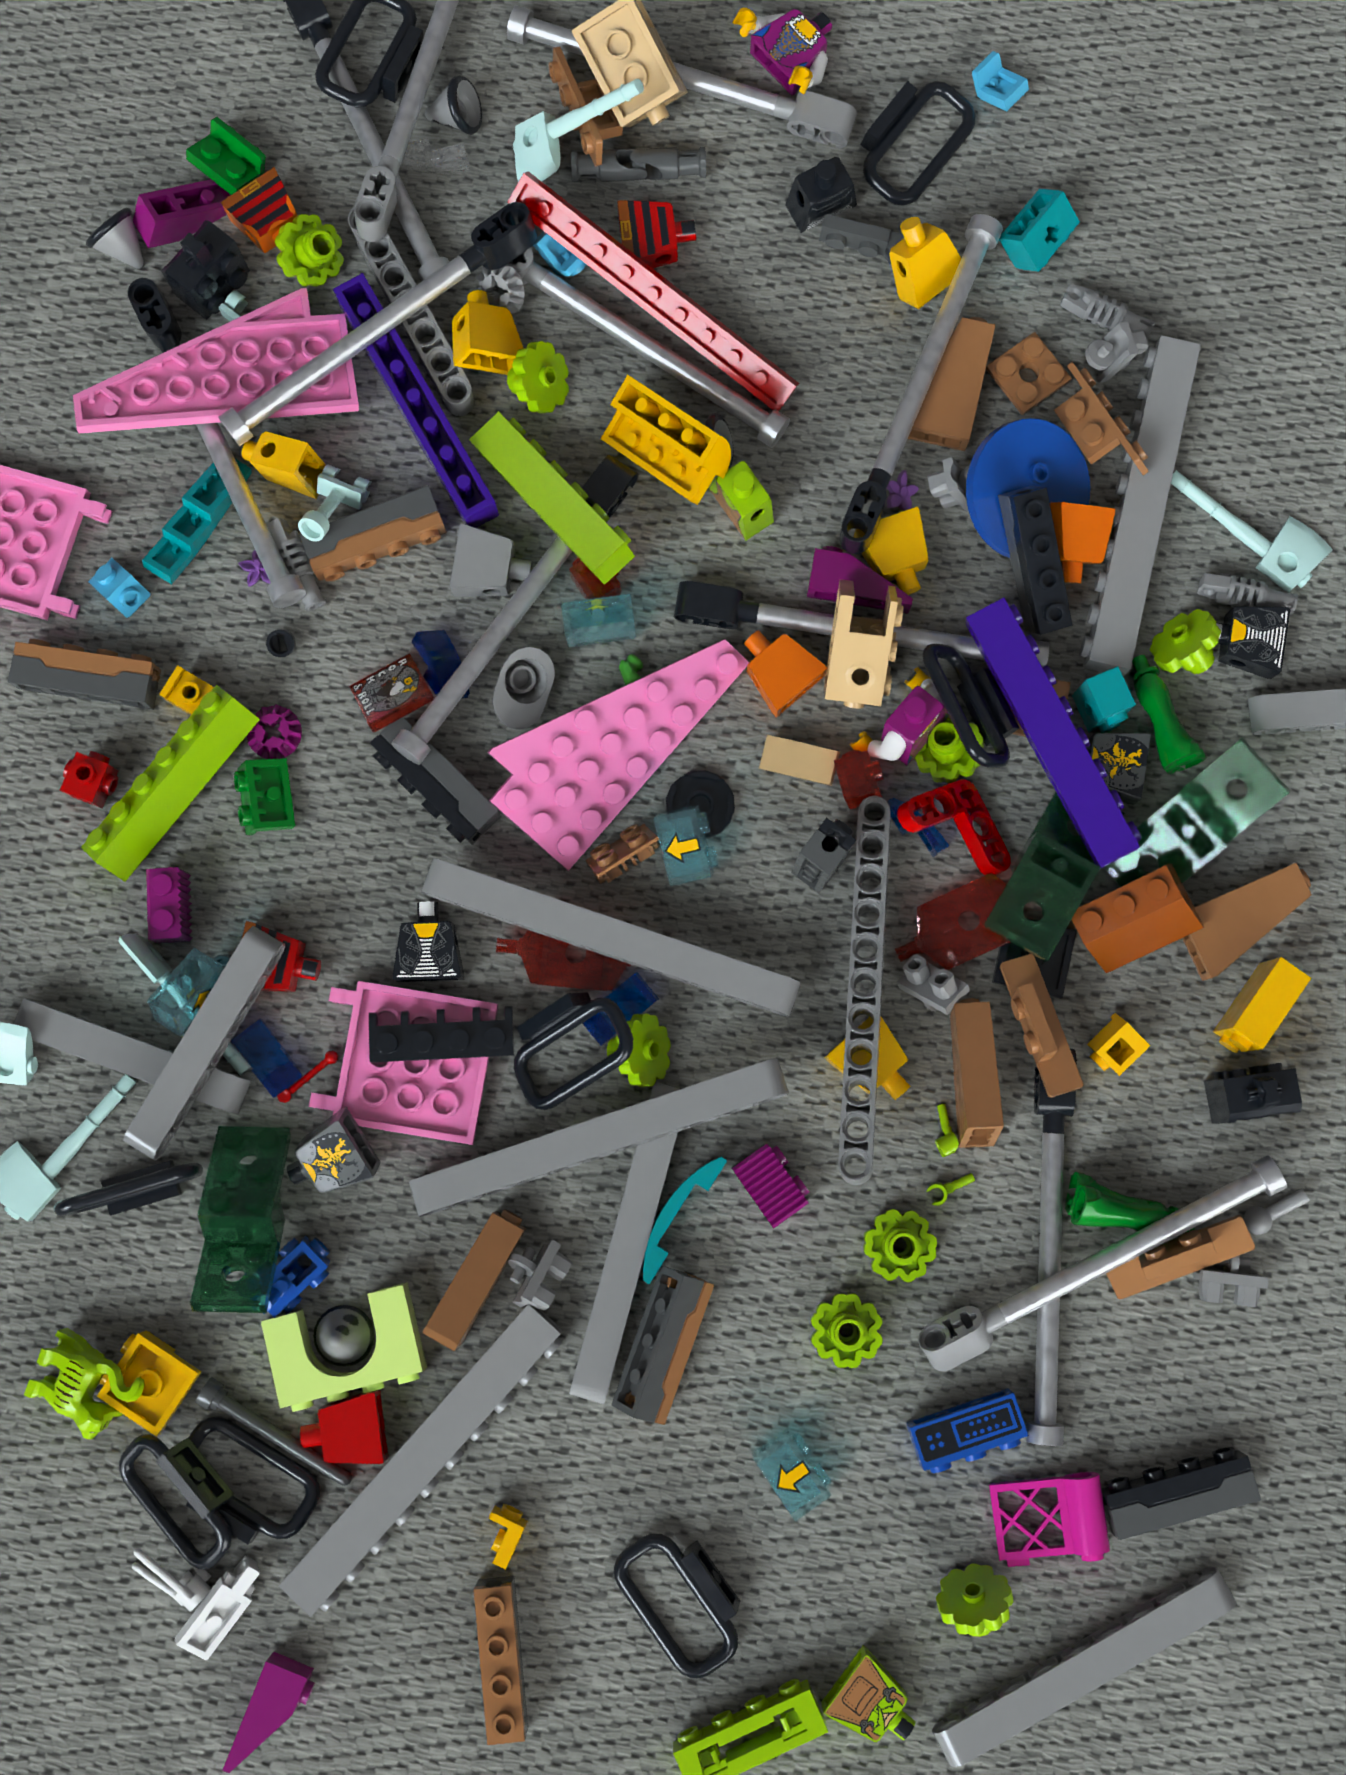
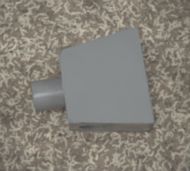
(485, 564)

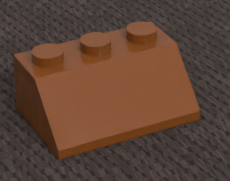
(1137, 919)

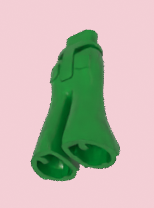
(1172, 741)
(1102, 1207)

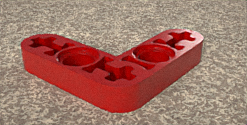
(958, 809)

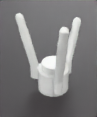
(187, 1591)

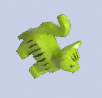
(79, 1375)

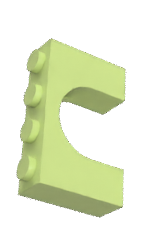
(303, 1378)

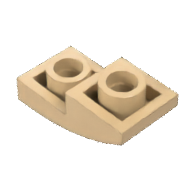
(799, 760)

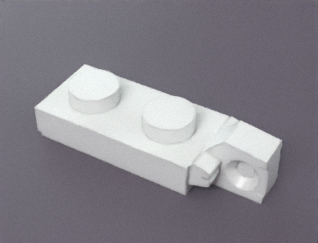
(219, 1610)

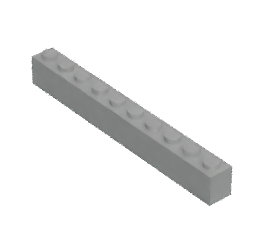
(1141, 506)
(420, 1459)

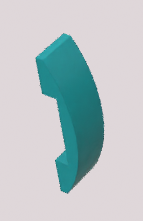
(656, 1254)

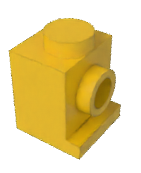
(179, 687)
(1127, 1049)

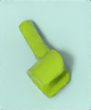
(948, 1143)
(950, 1187)

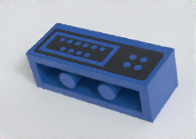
(967, 1431)

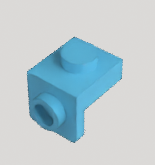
(998, 84)
(558, 257)
(119, 587)

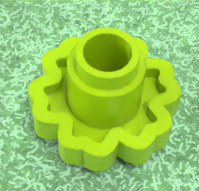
(309, 250)
(539, 377)
(1186, 643)
(945, 754)
(649, 1051)
(918, 1249)
(864, 1336)
(974, 1600)

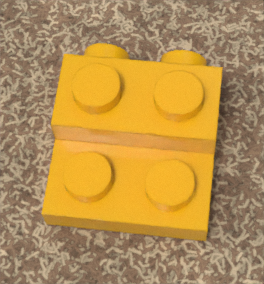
(165, 1380)

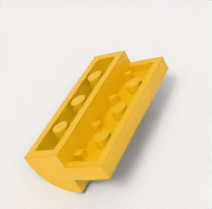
(666, 440)

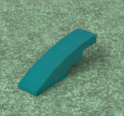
(191, 525)

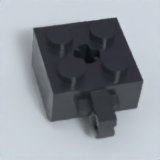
(206, 269)
(1254, 1095)

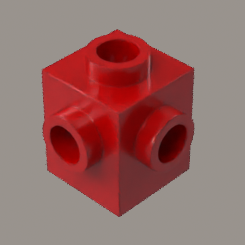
(90, 778)

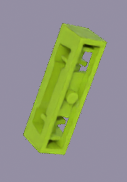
(800, 1716)

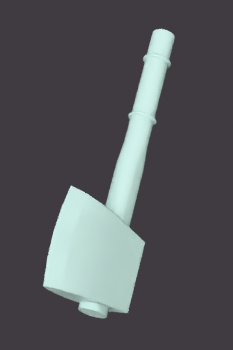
(538, 137)
(1285, 560)
(158, 970)
(16, 1054)
(29, 1185)

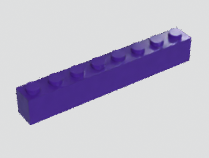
(419, 408)
(1052, 734)

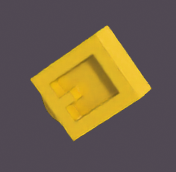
(506, 1541)

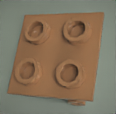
(633, 841)

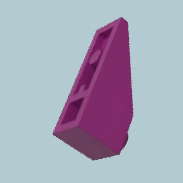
(174, 212)
(869, 587)
(275, 1699)

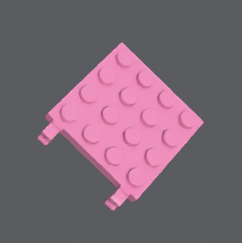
(36, 540)
(408, 1097)

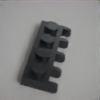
(441, 1039)

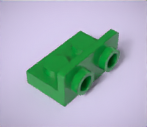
(227, 157)
(264, 795)

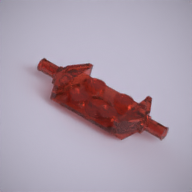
(938, 926)
(548, 965)

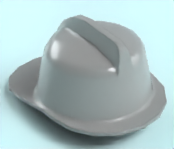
(523, 687)

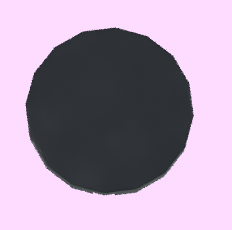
(706, 787)

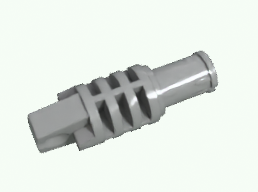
(1101, 310)
(296, 561)
(1244, 593)

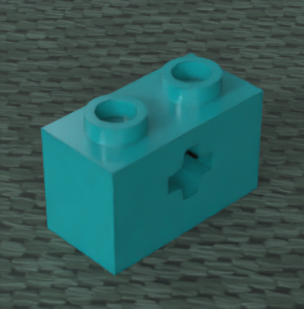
(1039, 230)
(1104, 701)

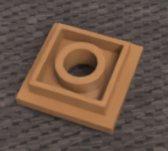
(1033, 355)

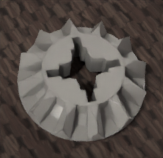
(507, 279)

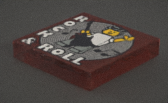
(391, 693)

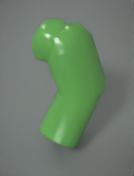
(630, 668)

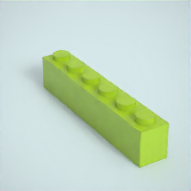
(552, 498)
(169, 783)

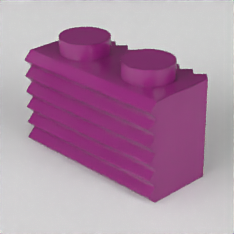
(168, 905)
(771, 1185)

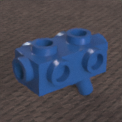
(292, 1278)

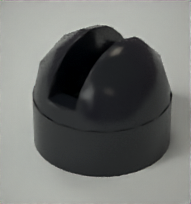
(274, 646)

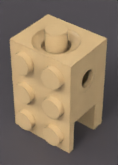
(626, 47)
(861, 651)

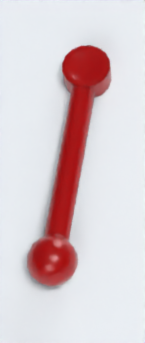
(285, 1096)

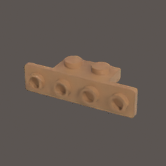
(578, 95)
(1092, 426)
(1041, 1025)
(1182, 1256)

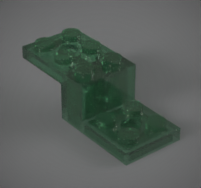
(1204, 815)
(1049, 872)
(241, 1219)

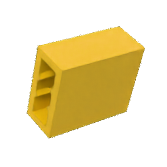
(1261, 1005)

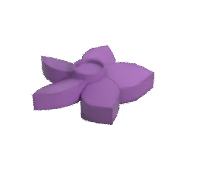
(900, 492)
(255, 570)

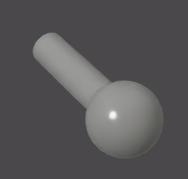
(1260, 1219)

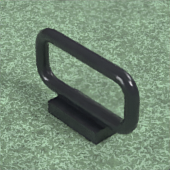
(394, 67)
(895, 120)
(983, 701)
(556, 1022)
(133, 1189)
(195, 1481)
(244, 1520)
(706, 1585)

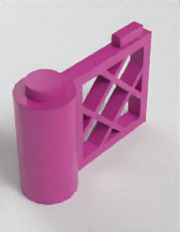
(1080, 1514)

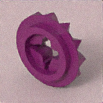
(275, 747)

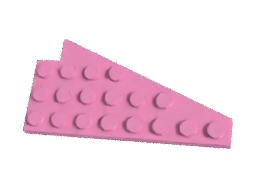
(225, 371)
(592, 760)

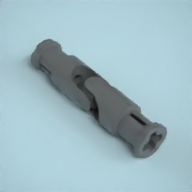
(663, 164)

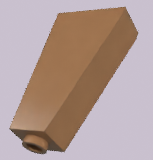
(955, 390)
(1244, 917)
(975, 1074)
(475, 1280)

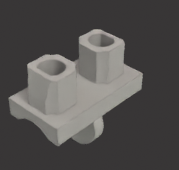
(1115, 350)
(950, 484)
(931, 985)
(547, 1261)
(1246, 1285)

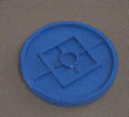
(1019, 457)

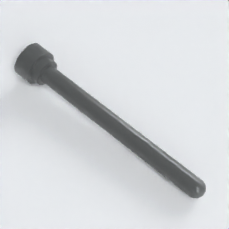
(216, 1397)

